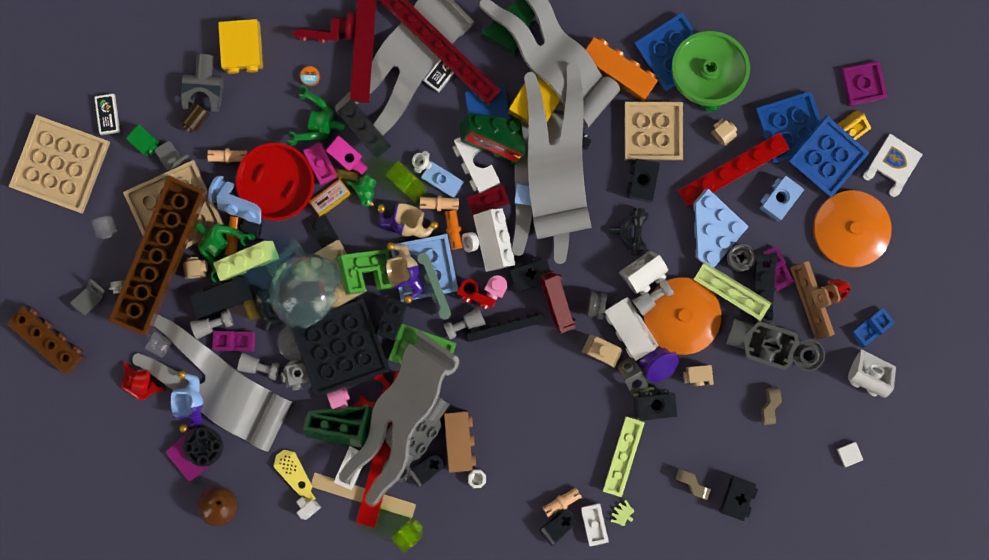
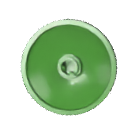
(710, 68)

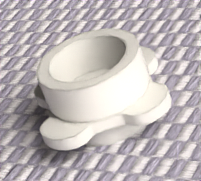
(416, 161)

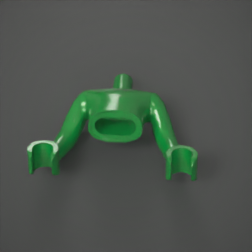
(319, 122)
(214, 243)

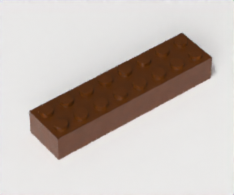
(158, 256)

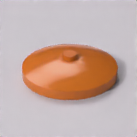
(852, 229)
(685, 319)

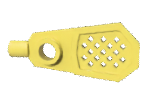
(295, 476)

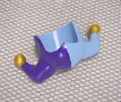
(187, 402)

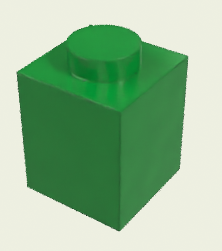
(143, 140)

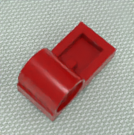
(484, 301)

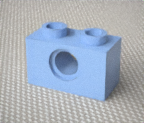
(789, 190)

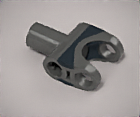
(202, 84)

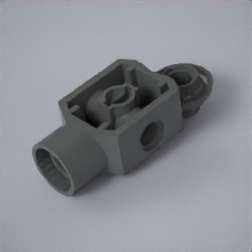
(774, 345)
(422, 435)

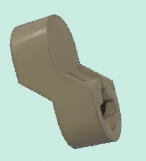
(773, 401)
(695, 488)

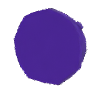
(659, 364)

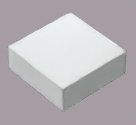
(849, 454)

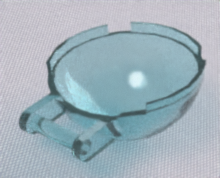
(302, 286)

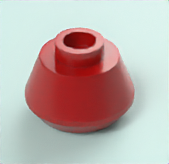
(842, 286)
(139, 381)

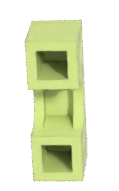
(244, 260)

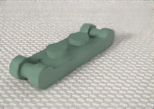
(431, 278)

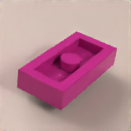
(320, 163)

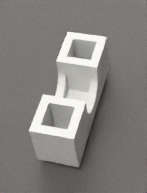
(482, 178)

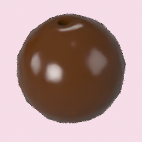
(217, 506)

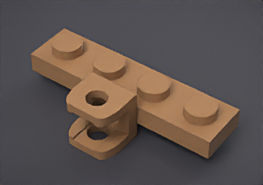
(815, 299)

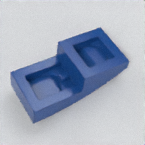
(872, 327)

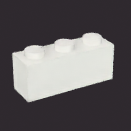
(494, 239)
(631, 329)

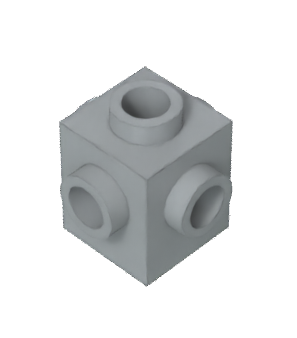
(291, 380)

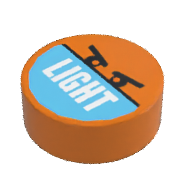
(310, 76)

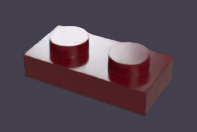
(488, 200)

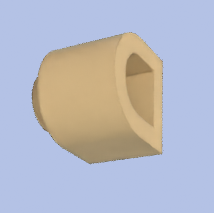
(724, 131)
(195, 268)

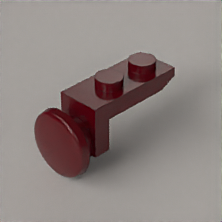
(338, 26)

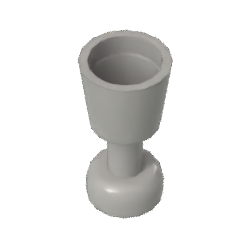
(646, 302)
(471, 320)
(205, 326)
(251, 365)

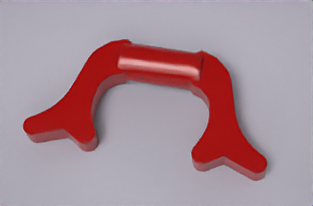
(153, 387)
(363, 401)

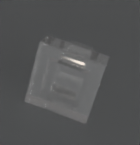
(158, 344)

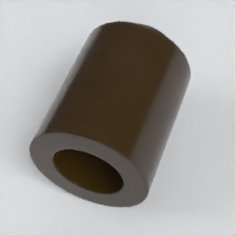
(194, 118)

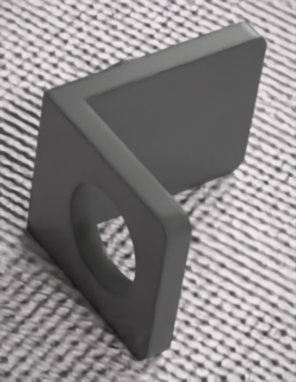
(169, 156)
(88, 298)
(630, 372)

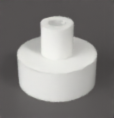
(470, 242)

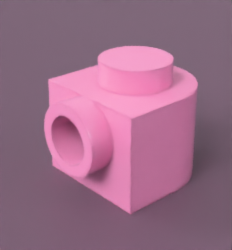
(496, 287)
(338, 399)

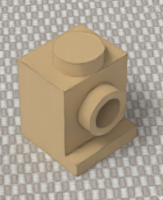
(698, 375)

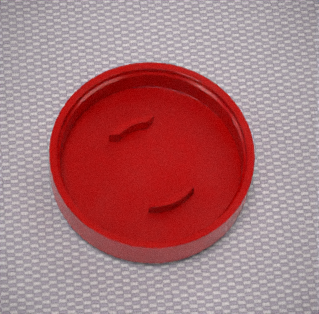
(276, 180)

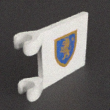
(895, 161)

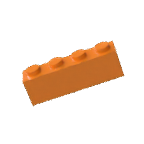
(624, 72)

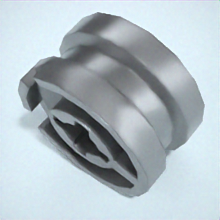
(734, 262)
(596, 305)

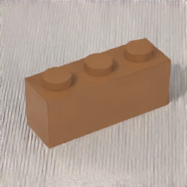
(459, 441)

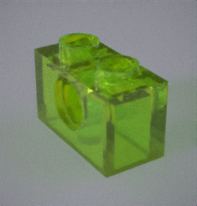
(406, 182)
(408, 534)

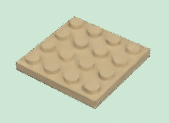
(59, 164)
(144, 198)

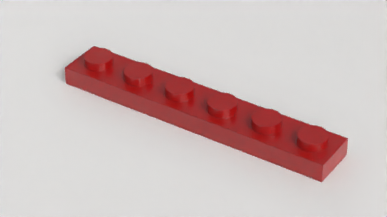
(735, 168)

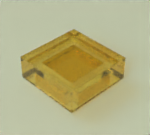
(347, 175)
(251, 310)

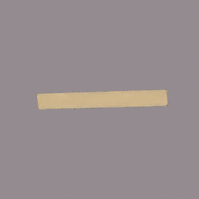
(389, 503)

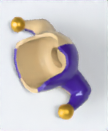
(406, 221)
(404, 271)

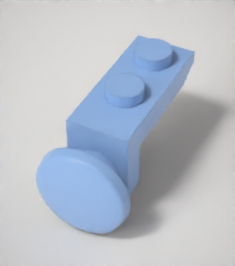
(227, 201)

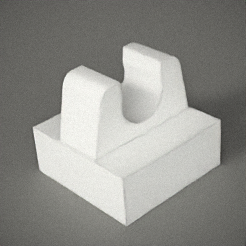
(307, 508)

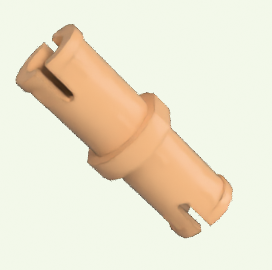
(226, 155)
(439, 203)
(561, 502)

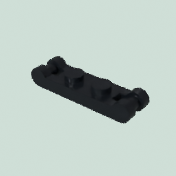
(765, 279)

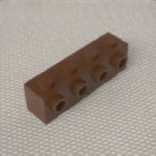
(46, 340)

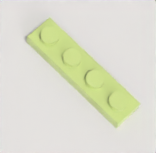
(732, 291)
(623, 456)

